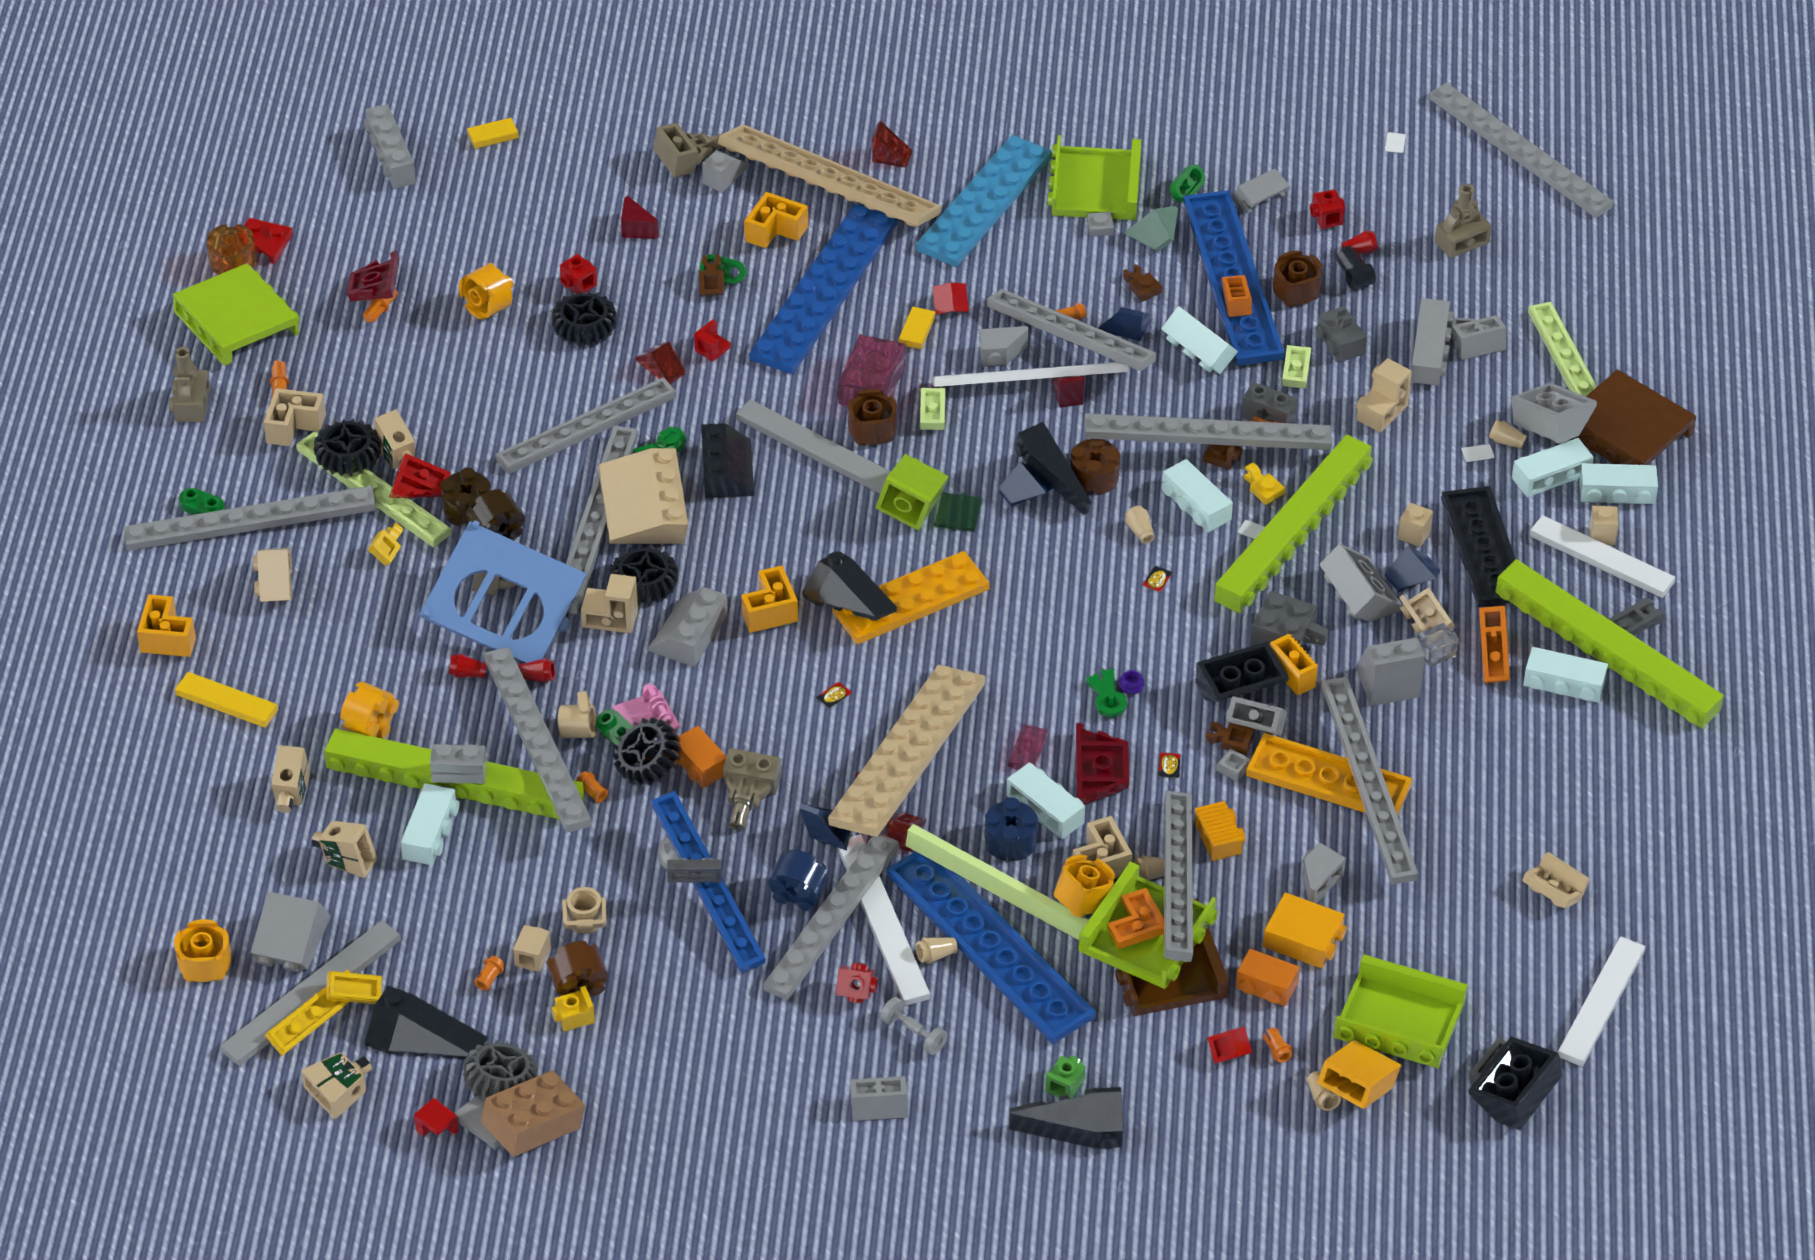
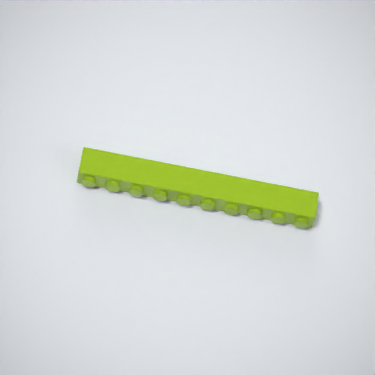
(1293, 524)
(1609, 644)
(411, 767)

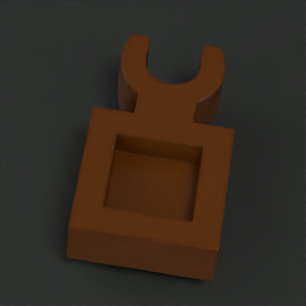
(712, 280)
(1142, 285)
(1233, 737)

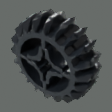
(584, 318)
(361, 442)
(653, 569)
(653, 756)

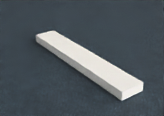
(1602, 556)
(1601, 1001)

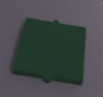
(958, 512)

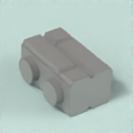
(1256, 716)
(458, 763)

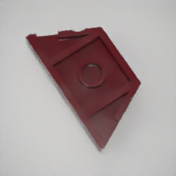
(374, 280)
(1100, 764)

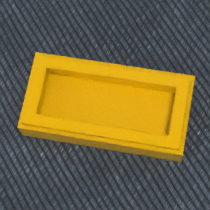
(492, 133)
(917, 327)
(353, 987)

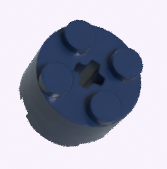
(1011, 830)
(798, 879)

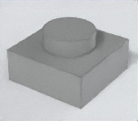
(1100, 224)

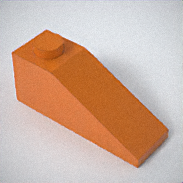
(1494, 644)

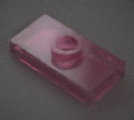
(1028, 746)

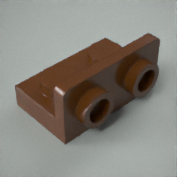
(1222, 455)

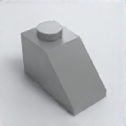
(722, 170)
(1002, 345)
(1321, 871)

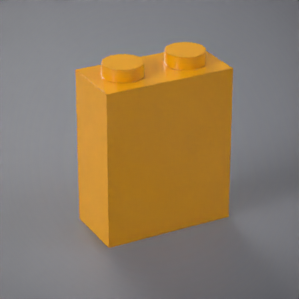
(1304, 930)
(1358, 1074)

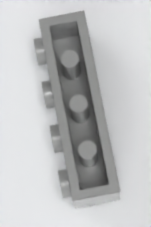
(389, 146)
(1430, 342)

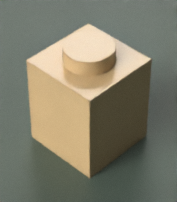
(1415, 524)
(1604, 524)
(532, 948)

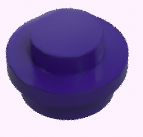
(1131, 682)

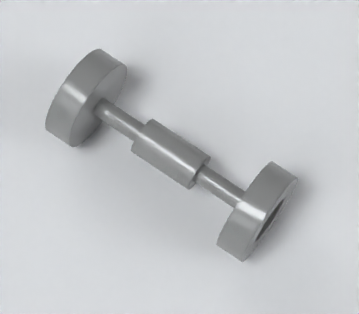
(892, 1012)

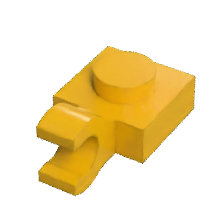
(1265, 487)
(384, 544)

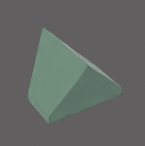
(1156, 228)

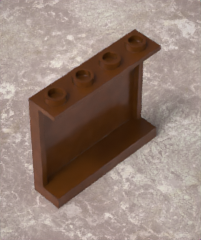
(1633, 421)
(1197, 983)

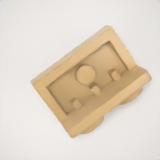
(1425, 611)
(1557, 881)

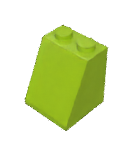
(911, 491)

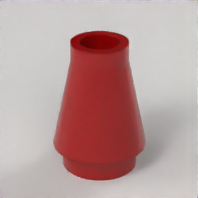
(1363, 242)
(466, 667)
(538, 670)

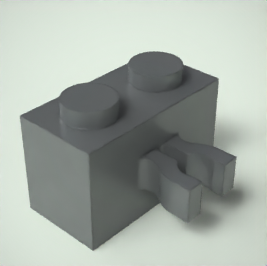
(1341, 334)

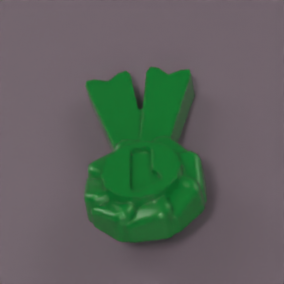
(667, 438)
(1108, 701)

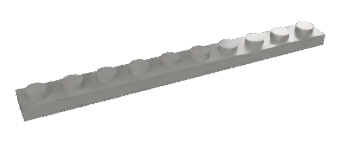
(1521, 150)
(1207, 431)
(249, 518)
(593, 522)
(537, 740)
(1369, 781)
(1178, 877)

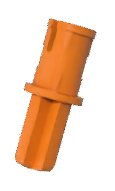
(377, 308)
(279, 377)

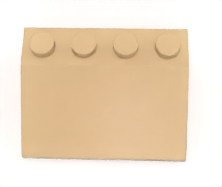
(644, 498)

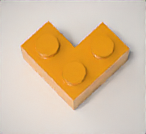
(775, 216)
(772, 604)
(163, 631)

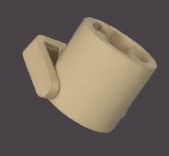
(577, 720)
(585, 910)

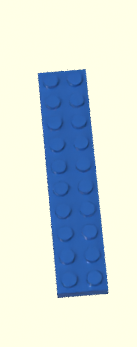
(1225, 255)
(823, 289)
(993, 946)

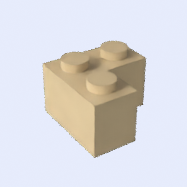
(1387, 396)
(293, 411)
(274, 574)
(611, 608)
(1106, 844)

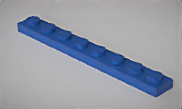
(714, 896)

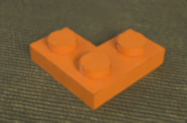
(1141, 924)

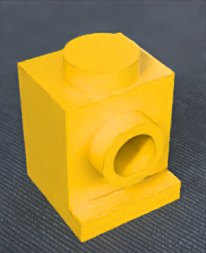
(574, 1010)

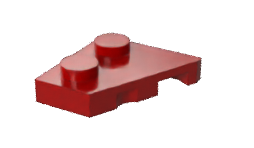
(269, 237)
(417, 479)

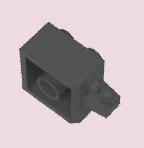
(1285, 616)

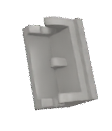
(1260, 189)
(1479, 337)
(879, 1098)

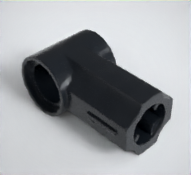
(1356, 271)

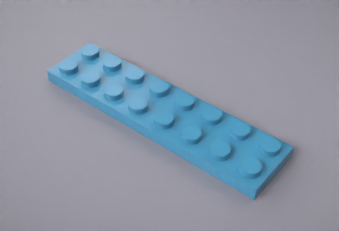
(983, 201)

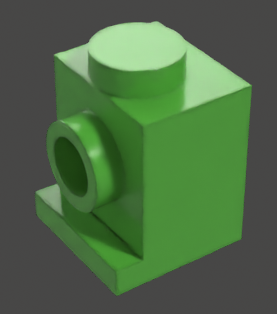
(1067, 1073)

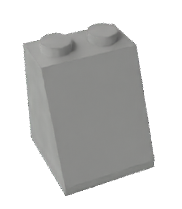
(1392, 671)
(289, 931)

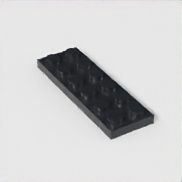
(1479, 539)

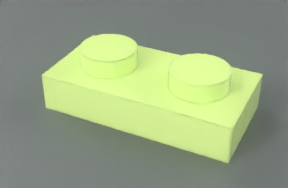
(1296, 366)
(932, 409)

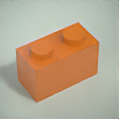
(701, 757)
(1267, 977)

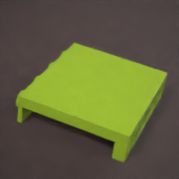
(1094, 181)
(233, 311)
(1146, 957)
(1401, 1011)

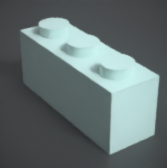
(1198, 341)
(1550, 467)
(1618, 483)
(1197, 495)
(1565, 674)
(1048, 799)
(429, 824)

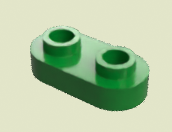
(1187, 182)
(728, 266)
(198, 502)
(614, 727)

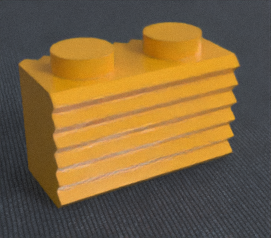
(1296, 663)
(1218, 830)

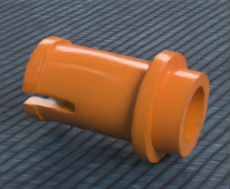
(1077, 312)
(592, 787)
(492, 968)
(1280, 1050)

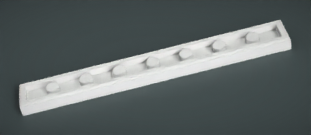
(1026, 374)
(888, 933)

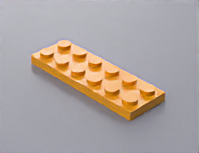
(919, 595)
(1316, 773)

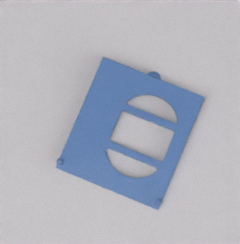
(499, 556)

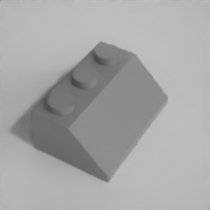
(1552, 412)
(1359, 584)
(691, 626)

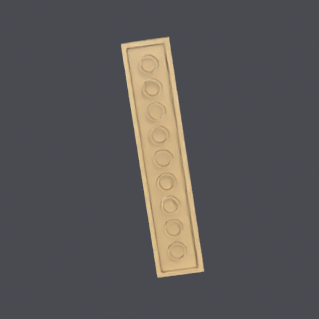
(829, 175)
(906, 751)

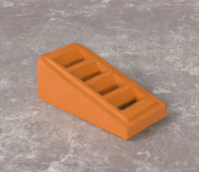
(1237, 298)

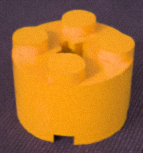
(486, 291)
(369, 711)
(1083, 884)
(203, 951)

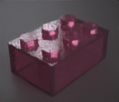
(872, 365)

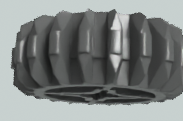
(497, 1068)

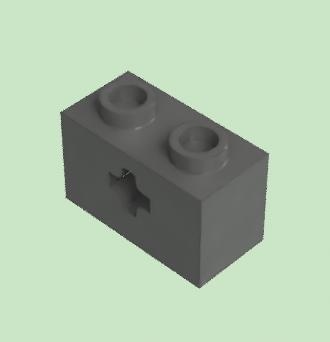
(1268, 404)

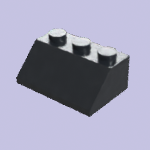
(726, 462)
(1239, 672)
(1516, 1082)

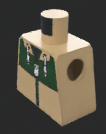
(394, 438)
(290, 777)
(347, 847)
(336, 1082)

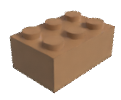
(533, 1113)

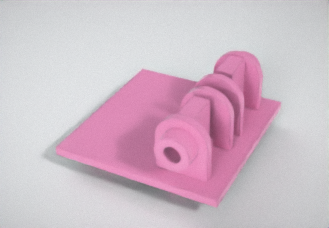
(647, 706)

